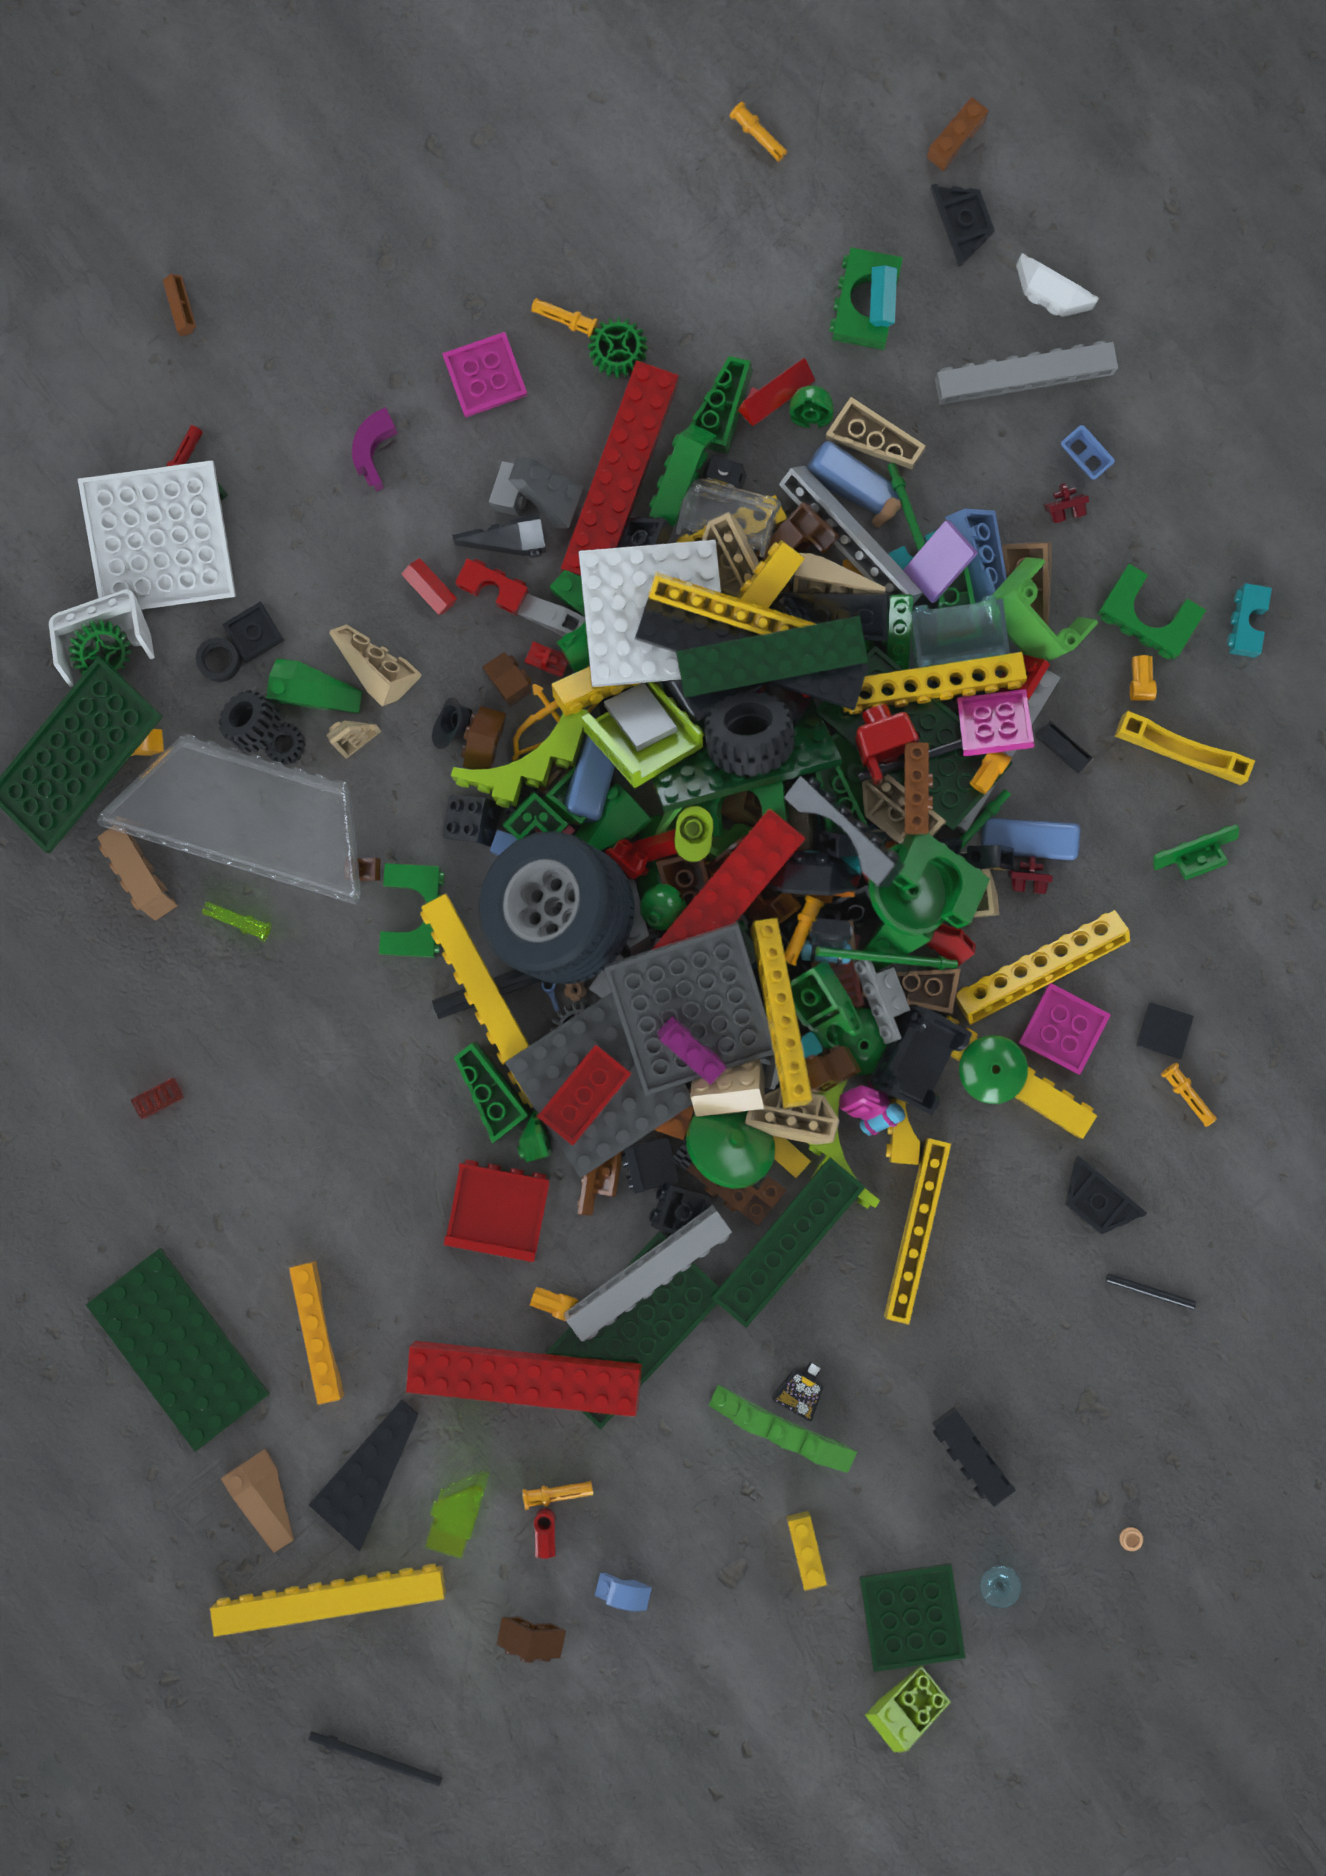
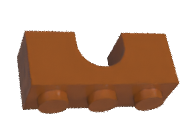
(961, 127)

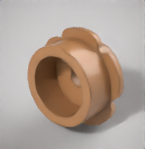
(575, 996)

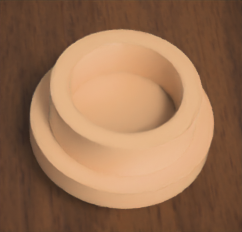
(1131, 1539)

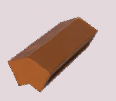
(179, 304)

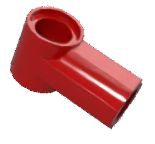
(545, 1535)

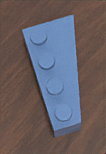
(982, 532)

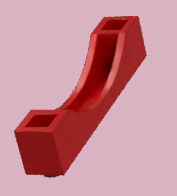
(950, 942)

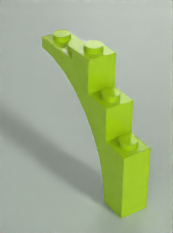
(534, 769)
(834, 1149)

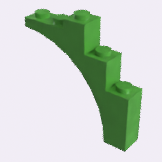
(781, 1431)

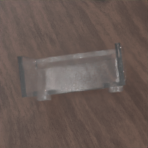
(751, 510)

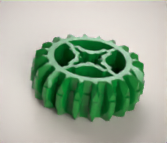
(604, 335)
(93, 633)

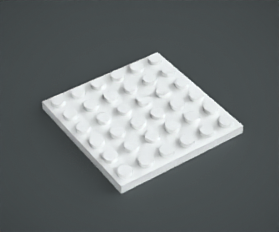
(158, 534)
(614, 600)

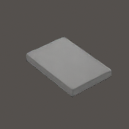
(640, 716)

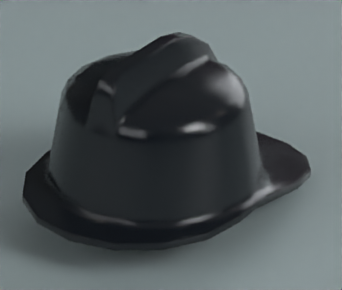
(450, 723)

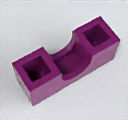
(691, 1051)

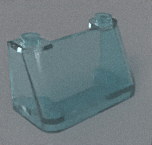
(958, 632)

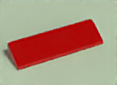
(776, 392)

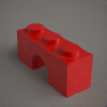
(476, 576)

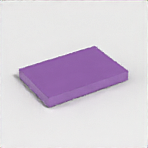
(940, 561)

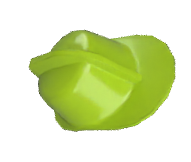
(693, 833)

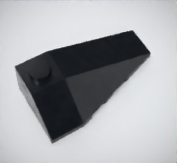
(520, 538)

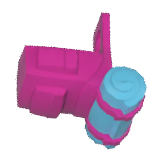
(872, 1108)

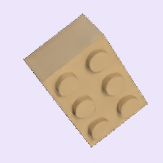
(733, 1091)

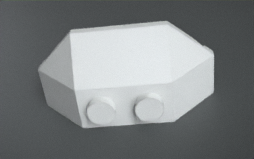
(1052, 289)

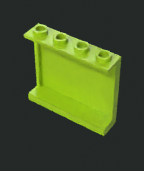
(653, 759)

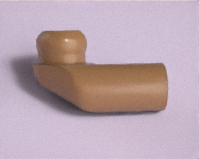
(889, 509)

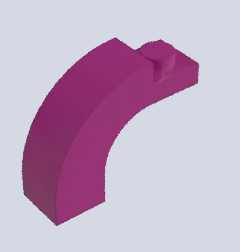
(366, 439)

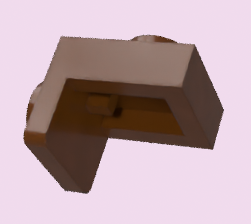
(369, 869)

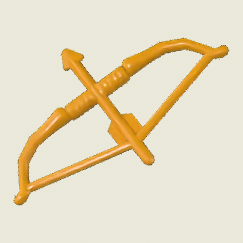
(550, 708)

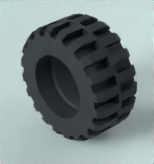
(755, 752)

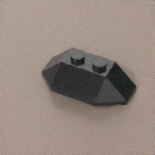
(815, 875)

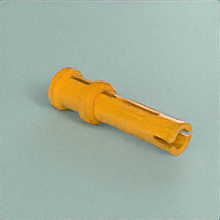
(751, 125)
(573, 320)
(806, 917)
(1183, 1086)
(546, 1495)

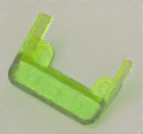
(456, 1514)

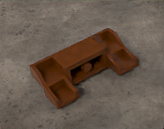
(800, 531)
(767, 903)
(749, 1201)

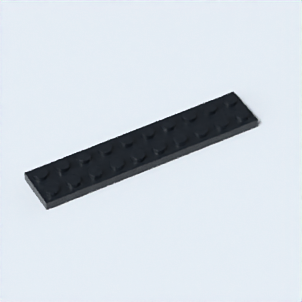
(683, 630)

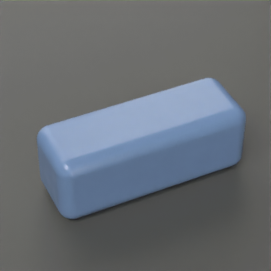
(850, 477)
(589, 782)
(1034, 837)

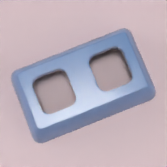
(1093, 448)

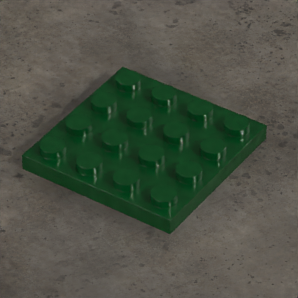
(912, 1617)

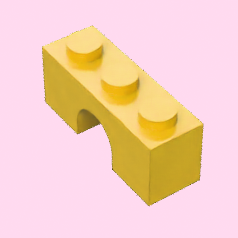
(806, 1550)

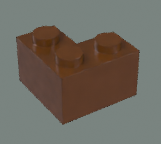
(507, 678)
(483, 738)
(831, 1069)
(530, 1640)

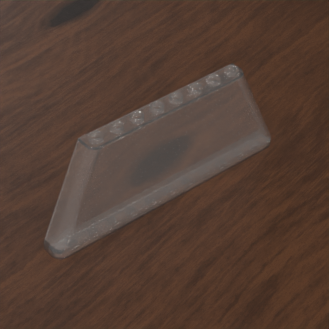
(245, 816)

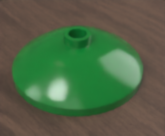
(869, 1056)
(977, 1073)

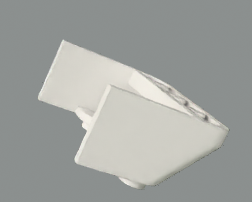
(119, 608)

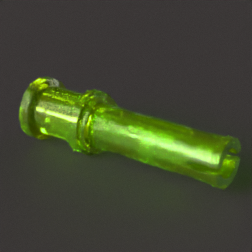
(247, 924)

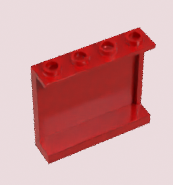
(497, 1211)

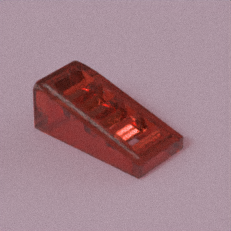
(836, 968)
(142, 1113)

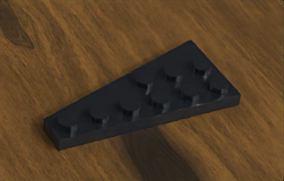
(359, 1486)

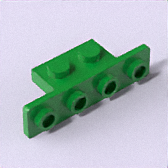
(898, 645)
(1198, 855)

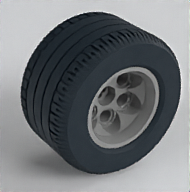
(593, 906)

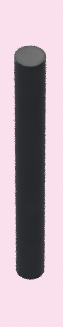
(1150, 1291)

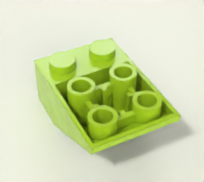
(908, 1710)

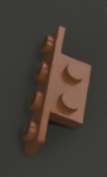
(917, 788)
(601, 1181)

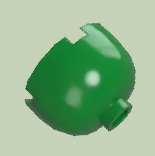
(811, 406)
(661, 906)

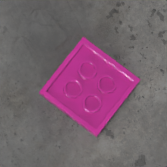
(485, 374)
(995, 722)
(1064, 1028)

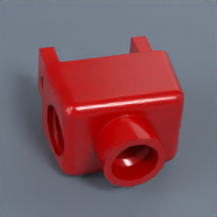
(883, 738)

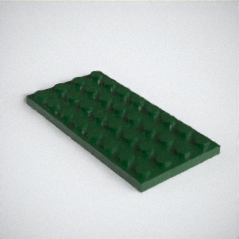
(934, 725)
(75, 754)
(700, 780)
(650, 1329)
(177, 1349)

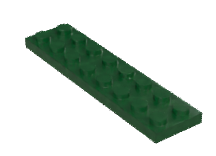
(772, 656)
(788, 1242)

